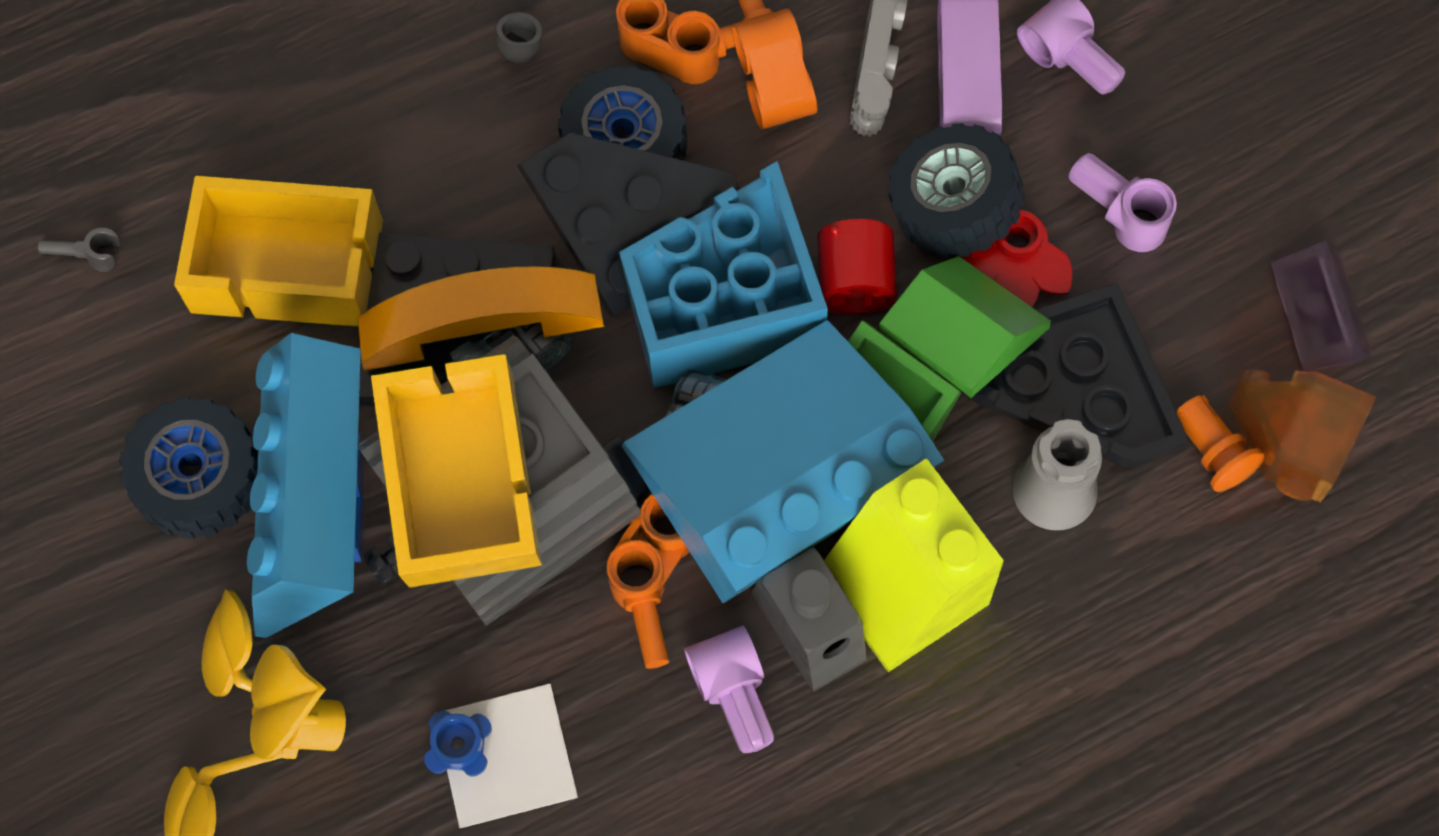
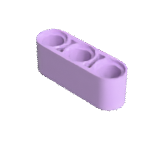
(969, 64)

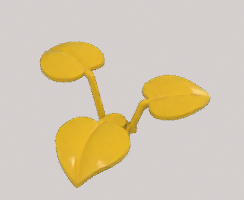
(283, 720)

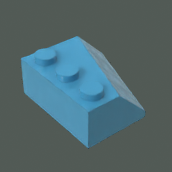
(723, 283)

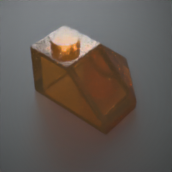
(1300, 427)

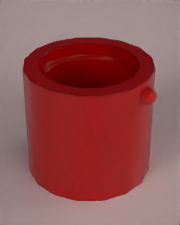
(857, 267)

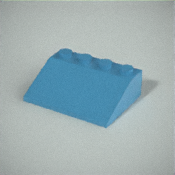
(778, 457)
(304, 480)

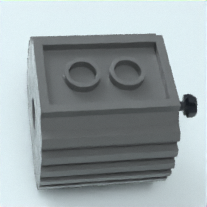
(572, 486)

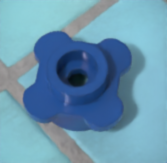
(447, 728)

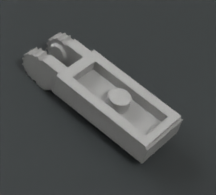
(876, 66)

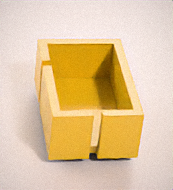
(278, 250)
(455, 472)

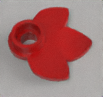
(1026, 269)

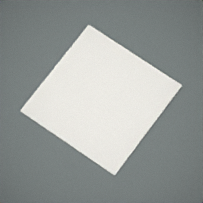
(524, 759)

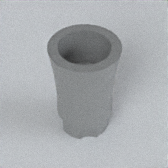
(1059, 478)

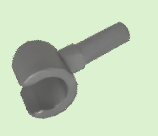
(85, 249)

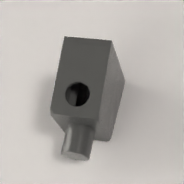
(811, 615)

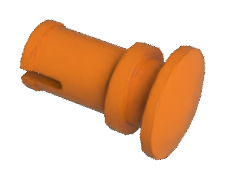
(1218, 445)

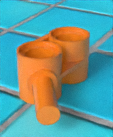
(664, 42)
(773, 53)
(659, 554)

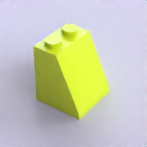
(913, 565)

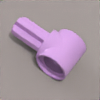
(1063, 37)
(1123, 198)
(727, 675)

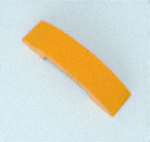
(477, 304)

